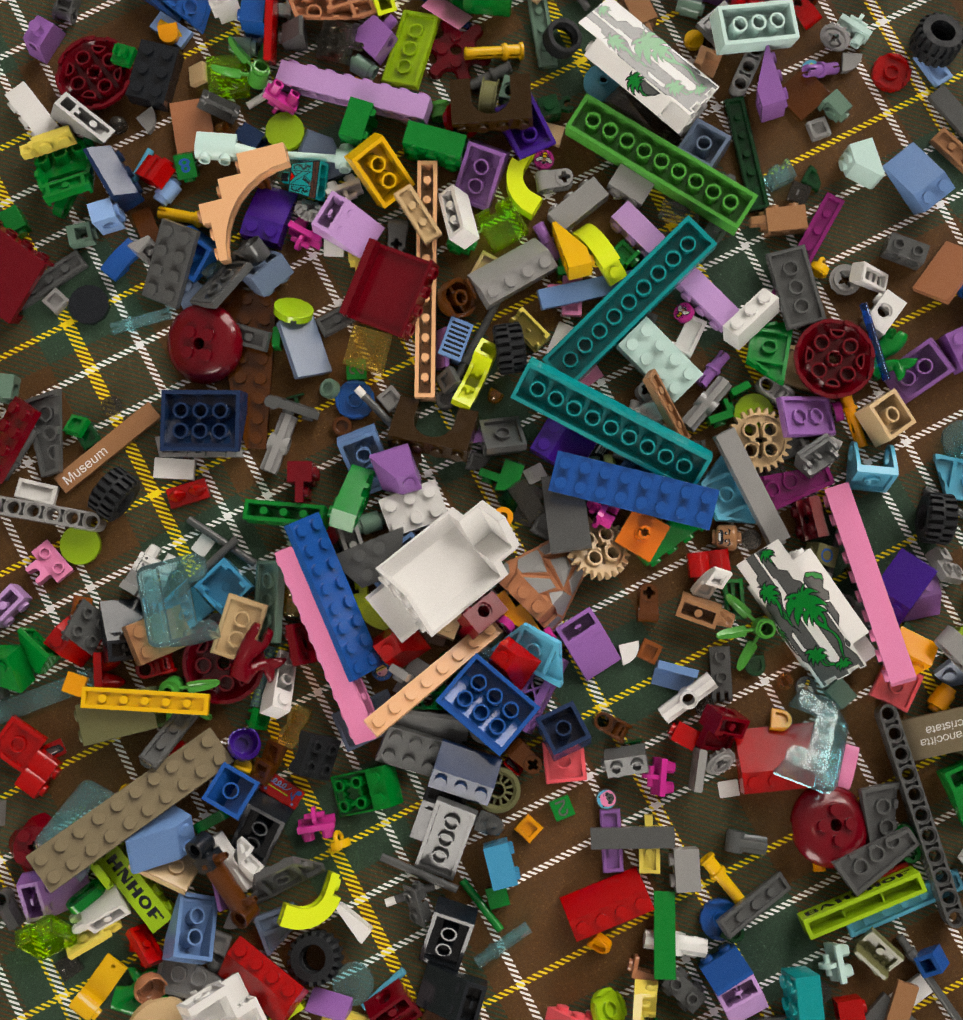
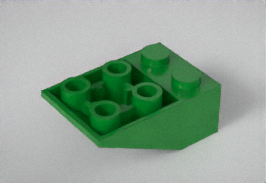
(485, 7)
(952, 781)
(367, 790)

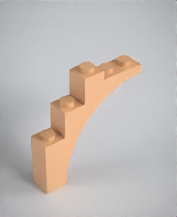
(253, 169)

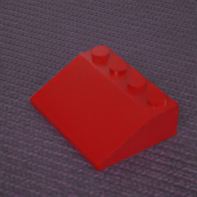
(763, 751)

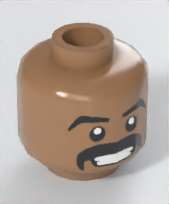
(726, 537)

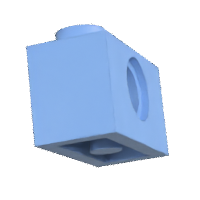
(106, 216)

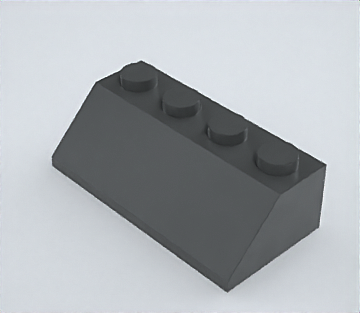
(436, 724)

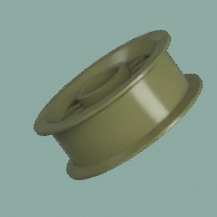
(488, 96)
(504, 807)

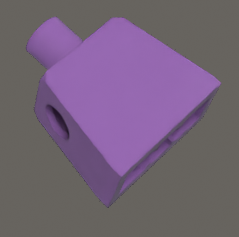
(377, 37)
(42, 39)

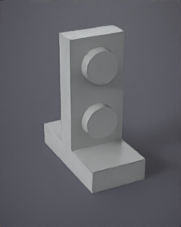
(406, 675)

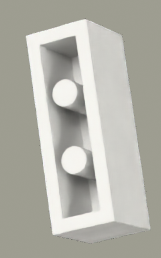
(30, 109)
(458, 217)
(751, 318)

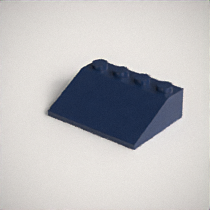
(202, 420)

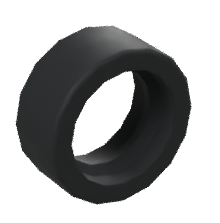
(570, 29)

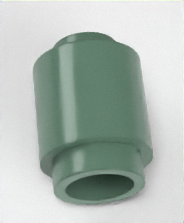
(690, 8)
(248, 45)
(363, 67)
(371, 522)

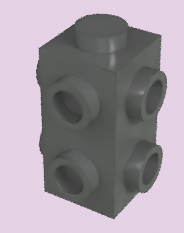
(625, 760)
(688, 993)

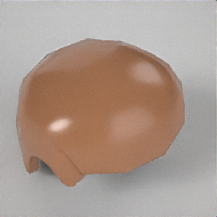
(149, 986)

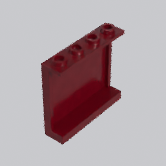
(19, 273)
(389, 289)

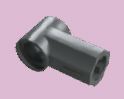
(739, 842)
(10, 911)

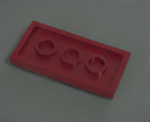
(14, 432)

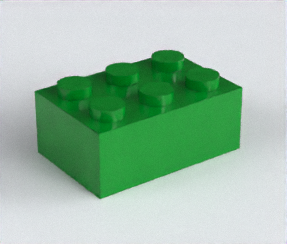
(434, 144)

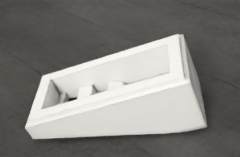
(867, 276)
(355, 922)

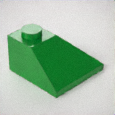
(38, 654)

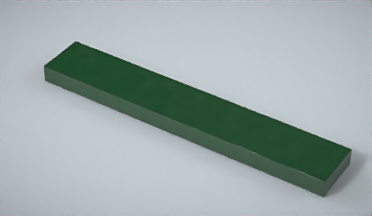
(746, 151)

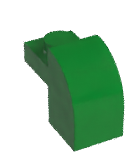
(509, 475)

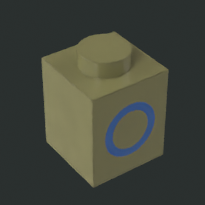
(825, 553)

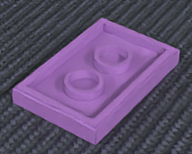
(805, 416)

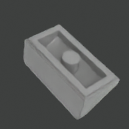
(143, 248)

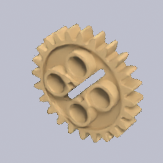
(775, 440)
(599, 553)

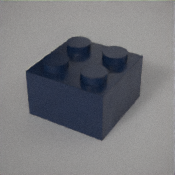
(563, 731)

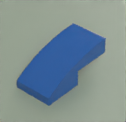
(119, 261)

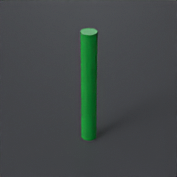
(481, 905)

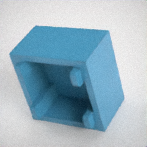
(221, 581)
(501, 864)

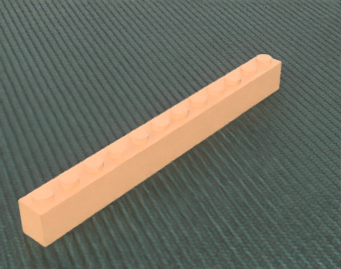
(426, 324)

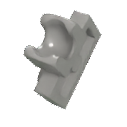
(941, 561)

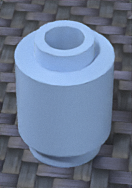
(169, 192)

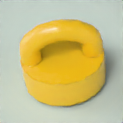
(693, 40)
(819, 268)
(244, 767)
(339, 843)

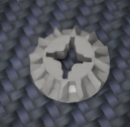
(836, 44)
(302, 206)
(835, 277)
(720, 761)

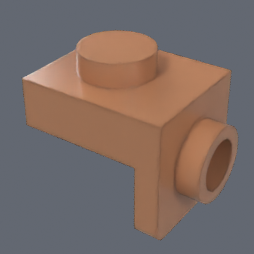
(638, 972)

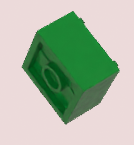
(357, 122)

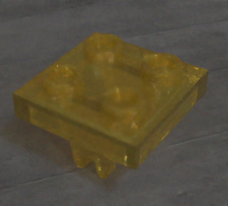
(368, 349)

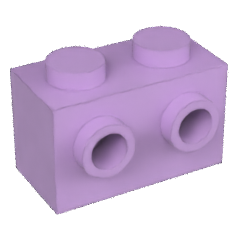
(12, 601)

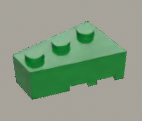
(351, 499)
(15, 668)

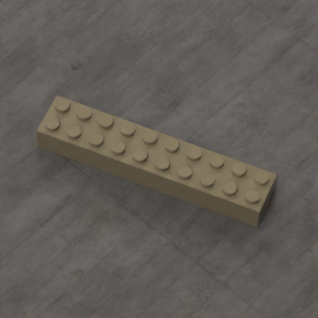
(128, 811)

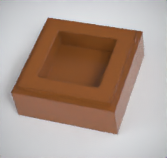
(649, 651)

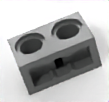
(904, 251)

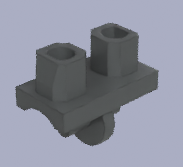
(488, 823)

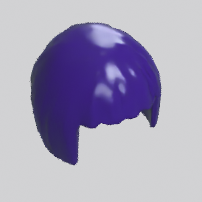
(244, 744)

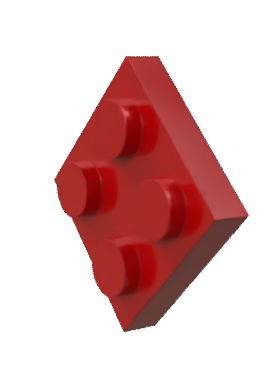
(19, 743)

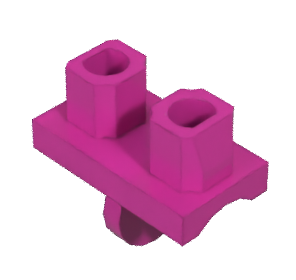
(279, 99)
(303, 237)
(602, 518)
(657, 776)
(316, 822)

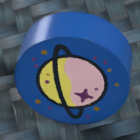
(382, 673)

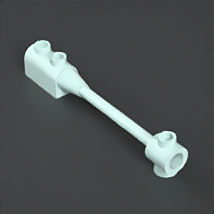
(225, 146)

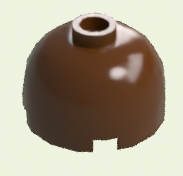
(456, 298)

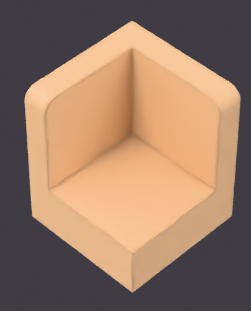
(707, 61)

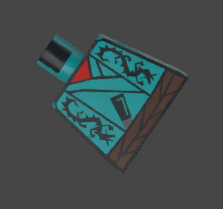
(307, 179)

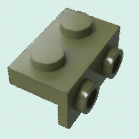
(877, 953)

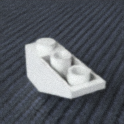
(278, 694)

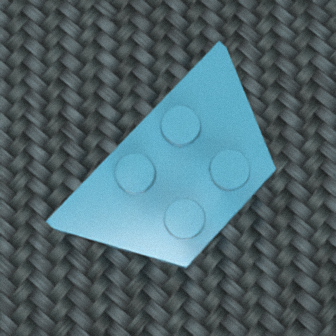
(950, 474)
(730, 502)
(544, 648)

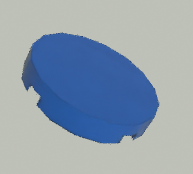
(350, 404)
(710, 912)

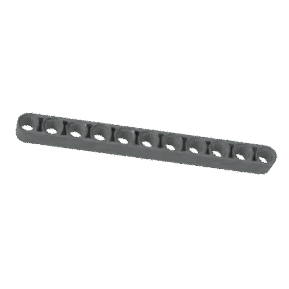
(933, 842)

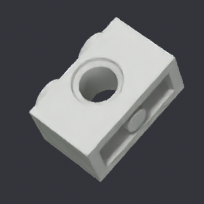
(891, 305)

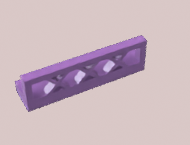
(542, 698)

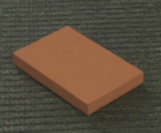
(188, 120)
(943, 275)

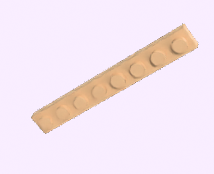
(430, 680)

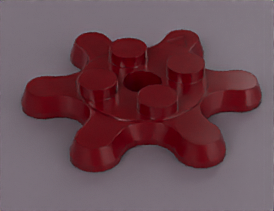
(452, 63)

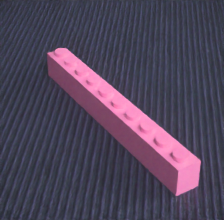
(870, 585)
(351, 696)

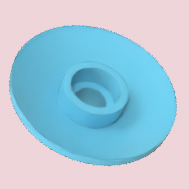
(595, 87)

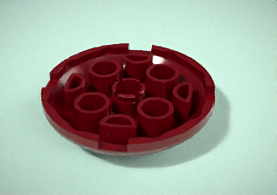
(85, 60)
(221, 344)
(850, 348)
(203, 665)
(812, 825)

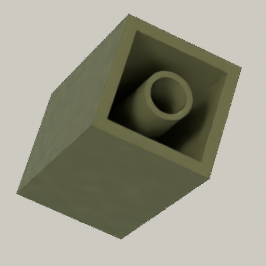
(106, 724)

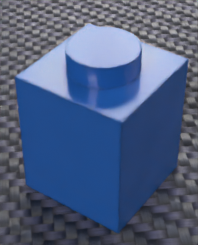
(931, 961)

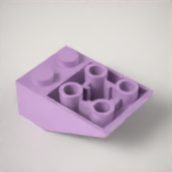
(345, 225)

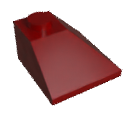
(67, 649)
(399, 653)
(514, 662)

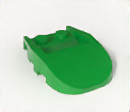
(62, 164)

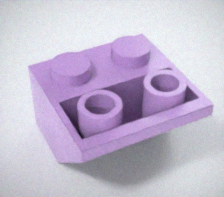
(743, 1000)

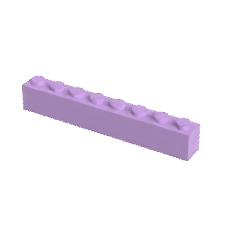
(337, 89)
(695, 287)

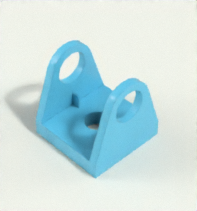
(871, 477)

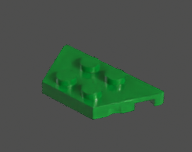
(770, 351)

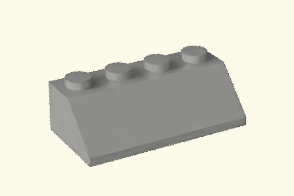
(512, 272)

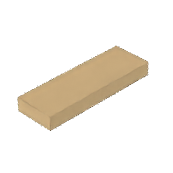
(417, 214)

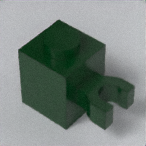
(552, 108)

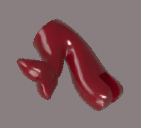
(243, 668)

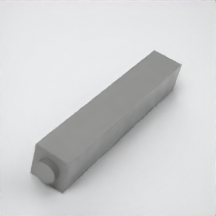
(751, 486)

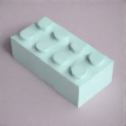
(754, 26)
(651, 349)

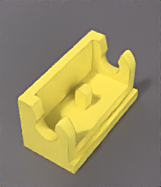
(534, 334)
(644, 999)

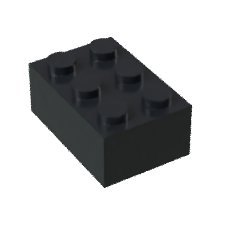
(155, 75)

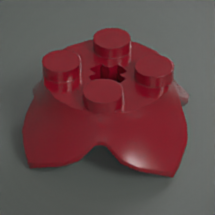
(22, 839)

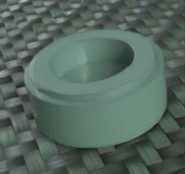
(329, 389)

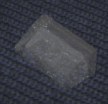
(676, 212)

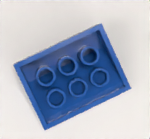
(488, 704)

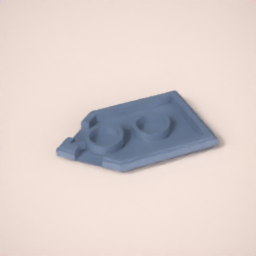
(319, 143)

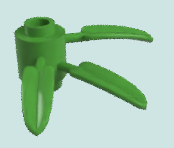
(258, 72)
(741, 631)
(176, 684)

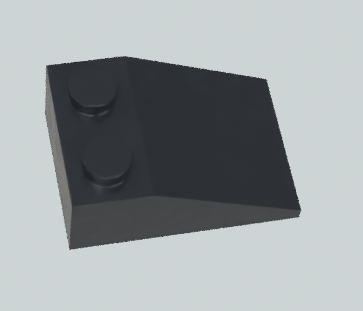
(262, 825)
(448, 933)

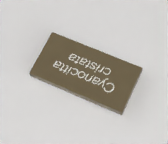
(935, 733)

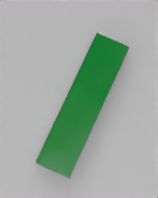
(664, 936)

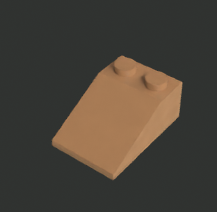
(139, 645)

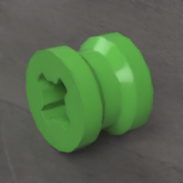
(438, 108)

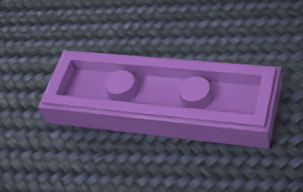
(611, 858)

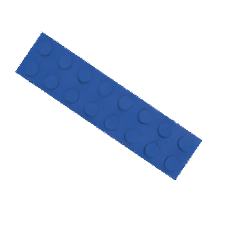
(633, 490)
(333, 596)

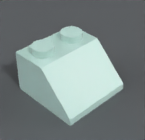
(862, 163)

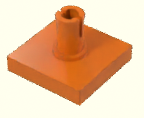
(642, 535)

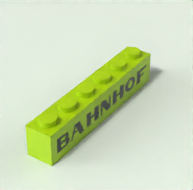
(139, 890)
(850, 908)

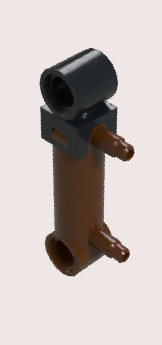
(211, 862)

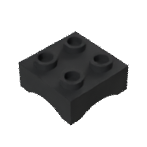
(315, 756)

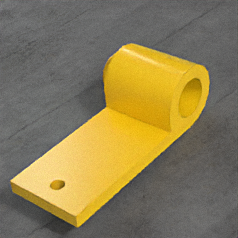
(97, 989)

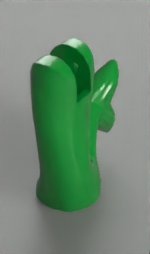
(891, 344)
(123, 996)

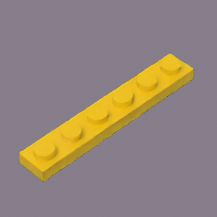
(145, 700)

